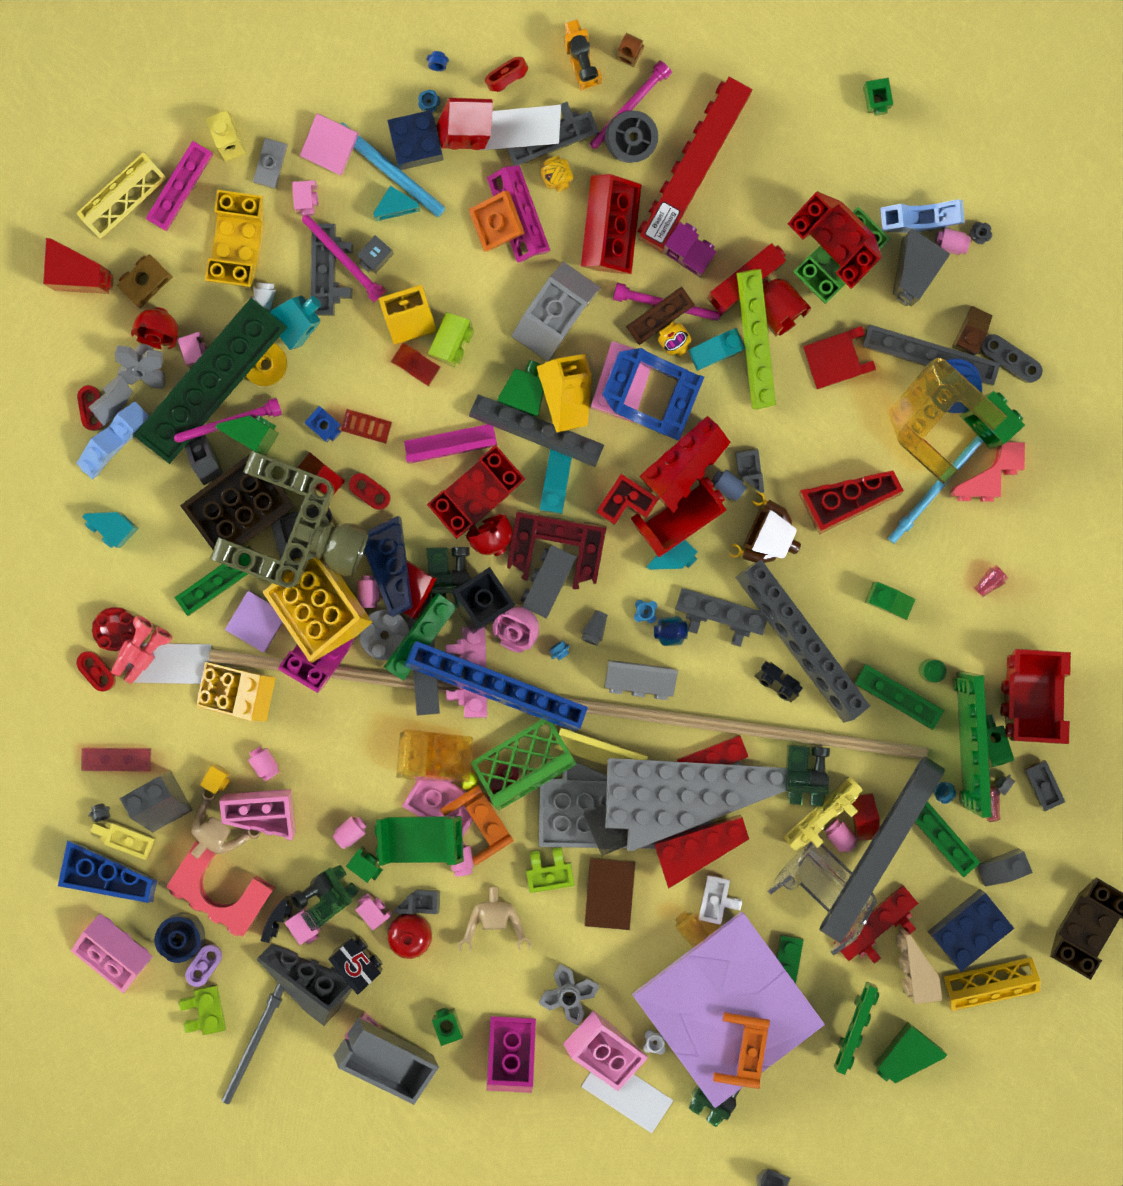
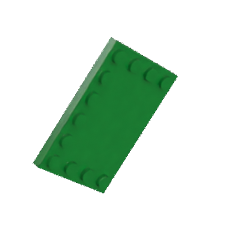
(973, 743)

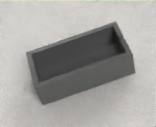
(386, 1061)

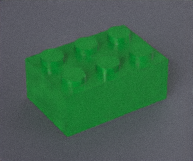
(1004, 431)

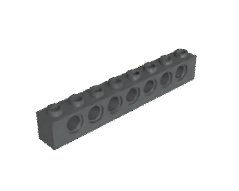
(802, 641)

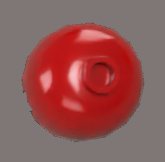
(155, 328)
(491, 536)
(409, 935)

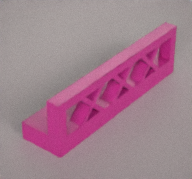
(534, 235)
(450, 443)

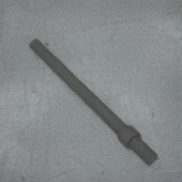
(273, 1002)

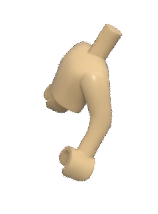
(213, 833)
(494, 916)

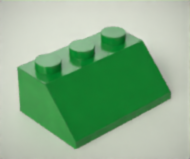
(253, 433)

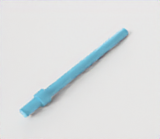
(906, 523)

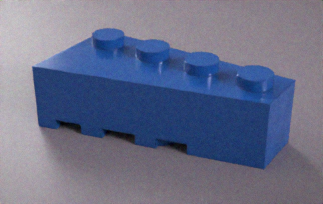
(100, 874)

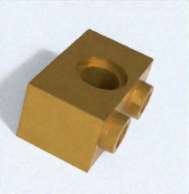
(157, 278)

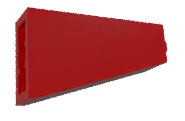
(727, 293)

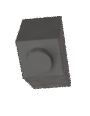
(203, 459)
(1004, 868)

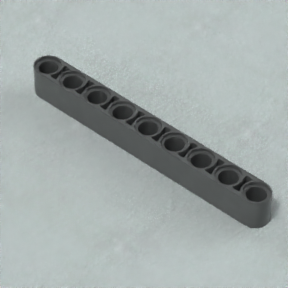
(882, 849)

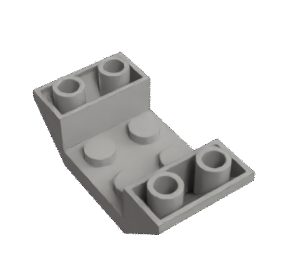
(555, 311)

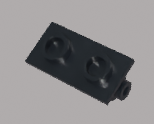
(786, 689)

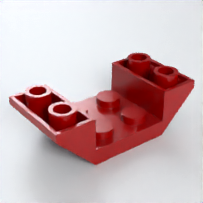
(839, 235)
(476, 492)

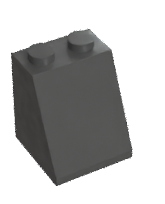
(916, 267)
(157, 802)

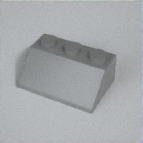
(640, 679)

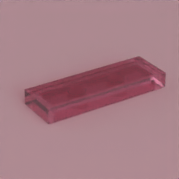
(116, 759)

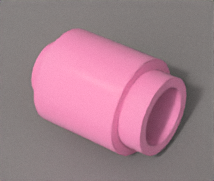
(953, 241)
(368, 592)
(263, 763)
(350, 832)
(840, 836)
(465, 867)

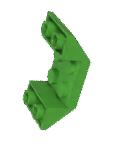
(819, 268)

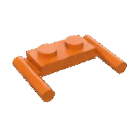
(485, 819)
(751, 1051)

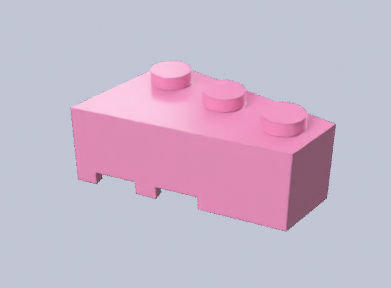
(261, 811)

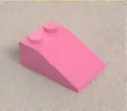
(604, 1051)

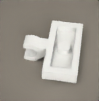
(716, 899)

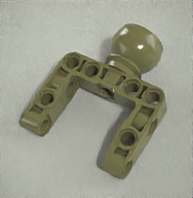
(316, 537)

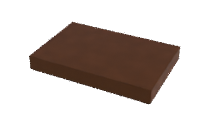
(609, 893)

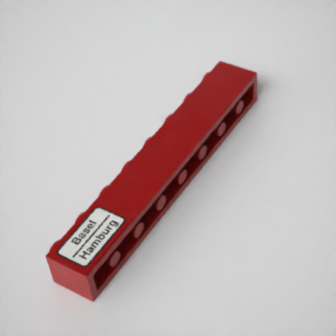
(695, 163)

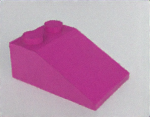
(511, 1054)

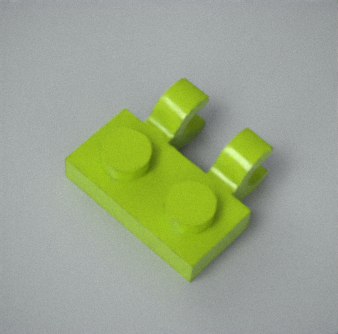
(549, 876)
(209, 1010)

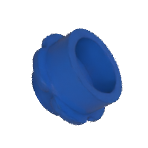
(437, 61)

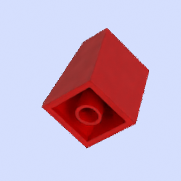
(73, 272)

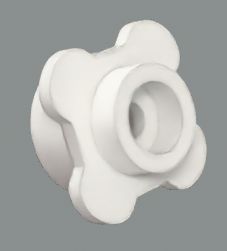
(654, 1048)

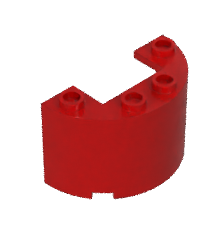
(1036, 696)

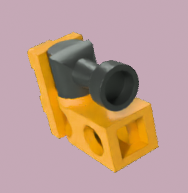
(579, 49)

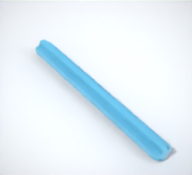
(398, 176)

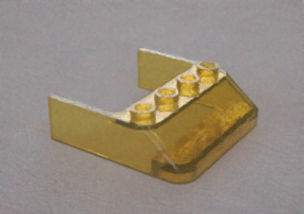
(927, 402)

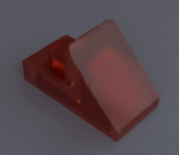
(415, 364)

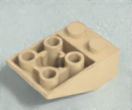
(920, 980)

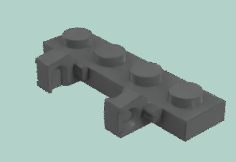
(572, 130)
(323, 272)
(703, 607)

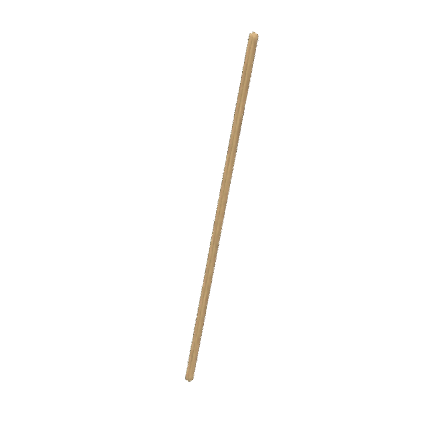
(616, 710)

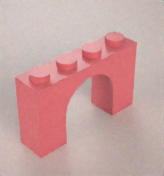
(237, 916)

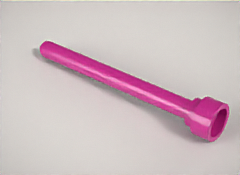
(660, 72)
(373, 289)
(624, 293)
(270, 408)

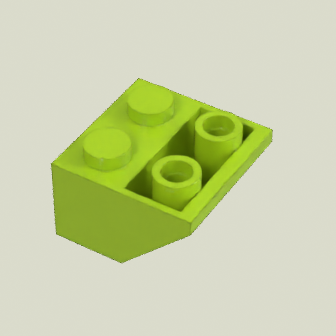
(451, 339)

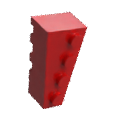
(685, 463)
(845, 500)
(696, 848)

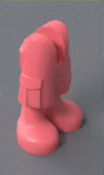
(139, 656)

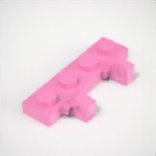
(472, 649)

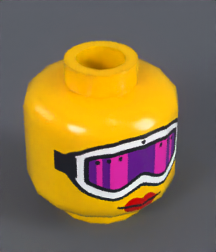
(674, 339)

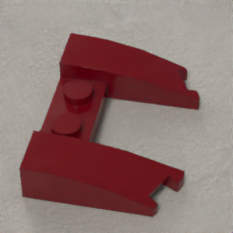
(533, 525)

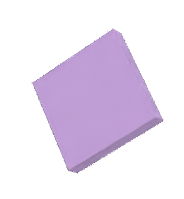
(255, 622)

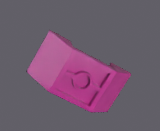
(314, 674)

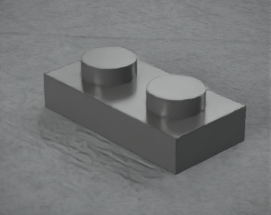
(1044, 785)

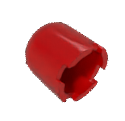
(783, 305)

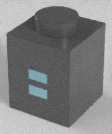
(374, 255)

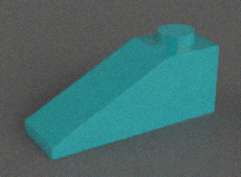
(555, 483)

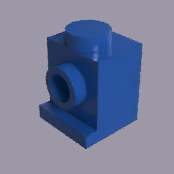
(317, 418)

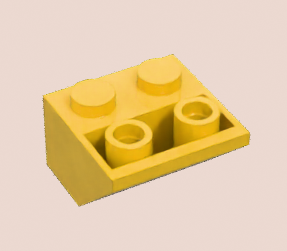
(407, 314)

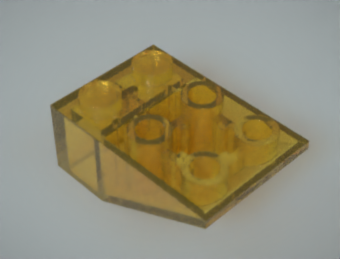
(434, 756)

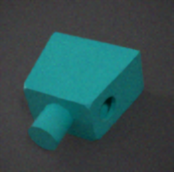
(299, 318)

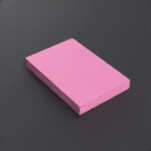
(431, 796)

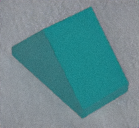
(394, 205)

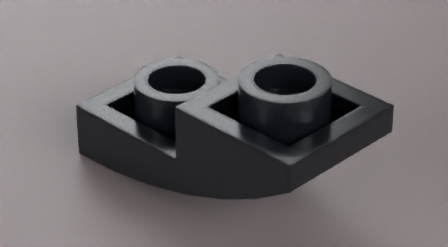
(279, 914)

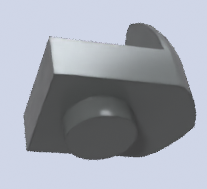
(772, 1178)

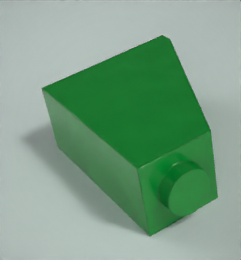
(908, 1054)

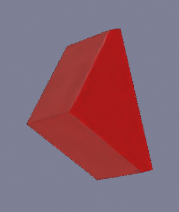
(317, 467)
(867, 818)

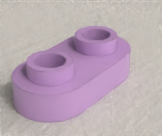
(204, 964)

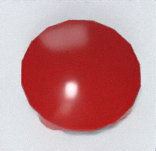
(113, 628)

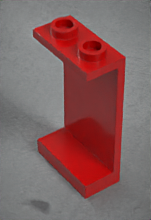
(693, 513)

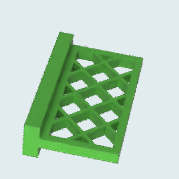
(532, 780)

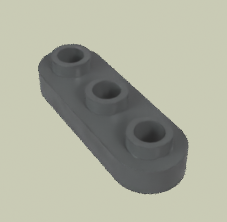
(1001, 355)

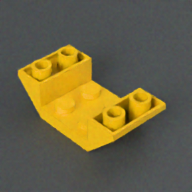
(236, 239)

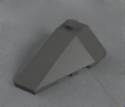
(313, 986)

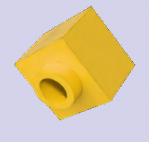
(216, 779)

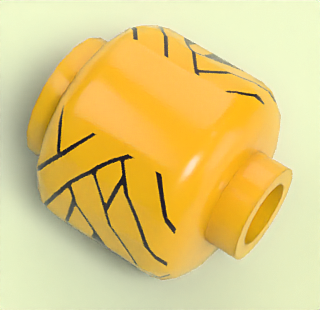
(556, 173)

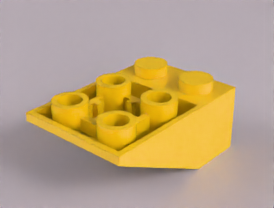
(567, 390)
(235, 692)

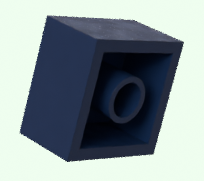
(415, 140)

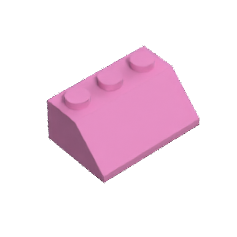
(635, 392)
(111, 953)

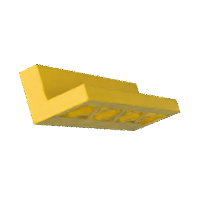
(994, 991)

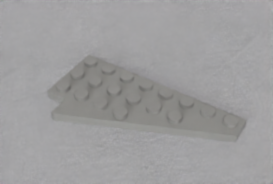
(671, 797)
(563, 807)

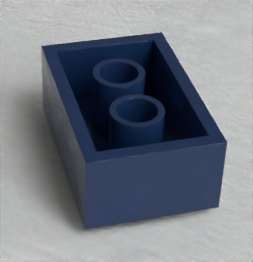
(971, 929)

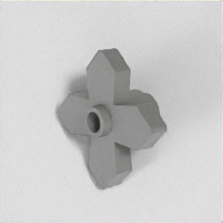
(141, 364)
(556, 997)

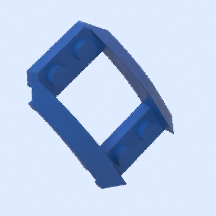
(681, 400)

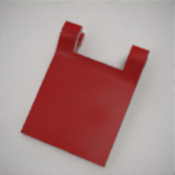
(836, 359)

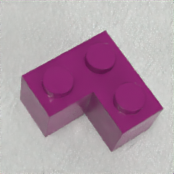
(688, 250)

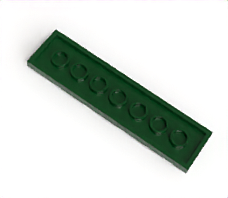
(211, 378)

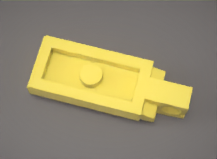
(124, 839)

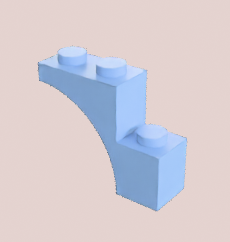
(110, 440)

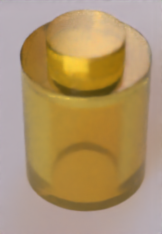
(691, 928)

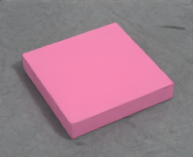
(329, 144)

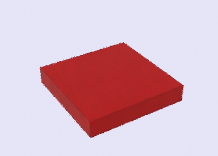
(420, 586)

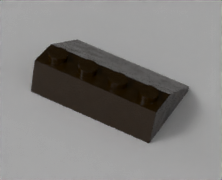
(236, 506)

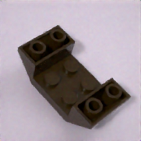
(1088, 927)

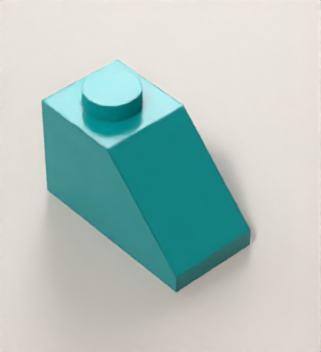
(716, 349)
(676, 558)

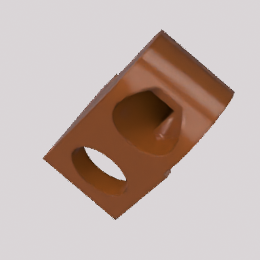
(630, 49)

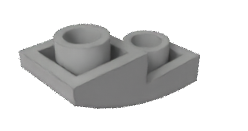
(113, 400)

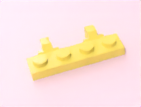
(815, 821)

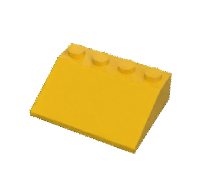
(319, 610)

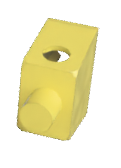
(225, 134)

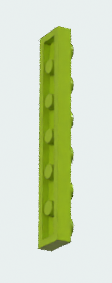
(756, 338)

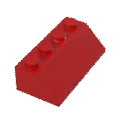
(611, 224)

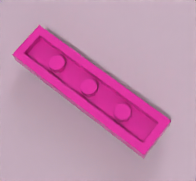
(179, 186)

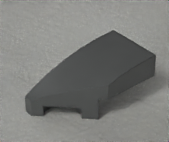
(749, 467)
(420, 902)

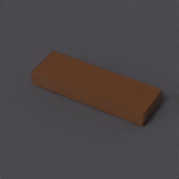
(660, 315)

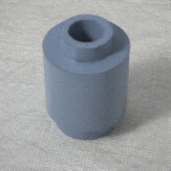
(728, 485)

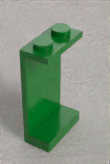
(419, 840)

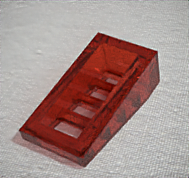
(347, 422)

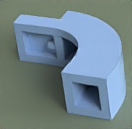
(903, 217)

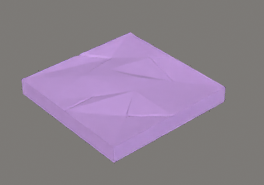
(731, 975)

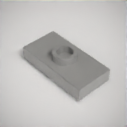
(270, 163)

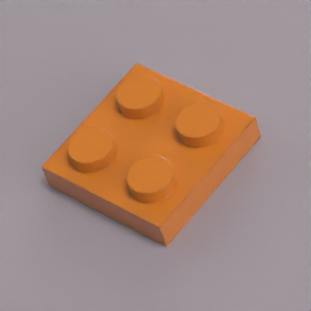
(496, 221)

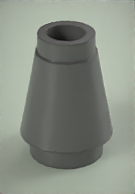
(595, 628)

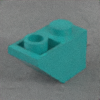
(112, 526)

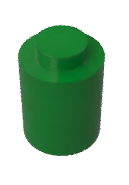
(932, 670)

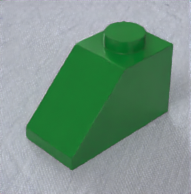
(890, 600)

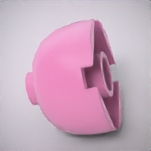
(516, 629)

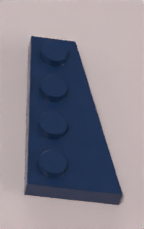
(389, 565)

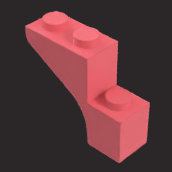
(987, 484)

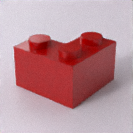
(626, 494)

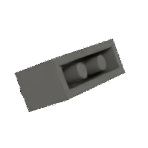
(547, 581)

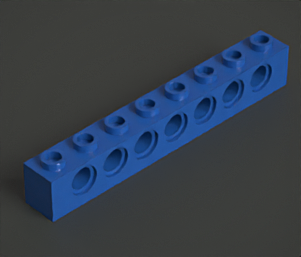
(496, 686)

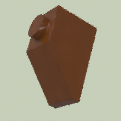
(973, 331)

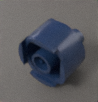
(173, 948)

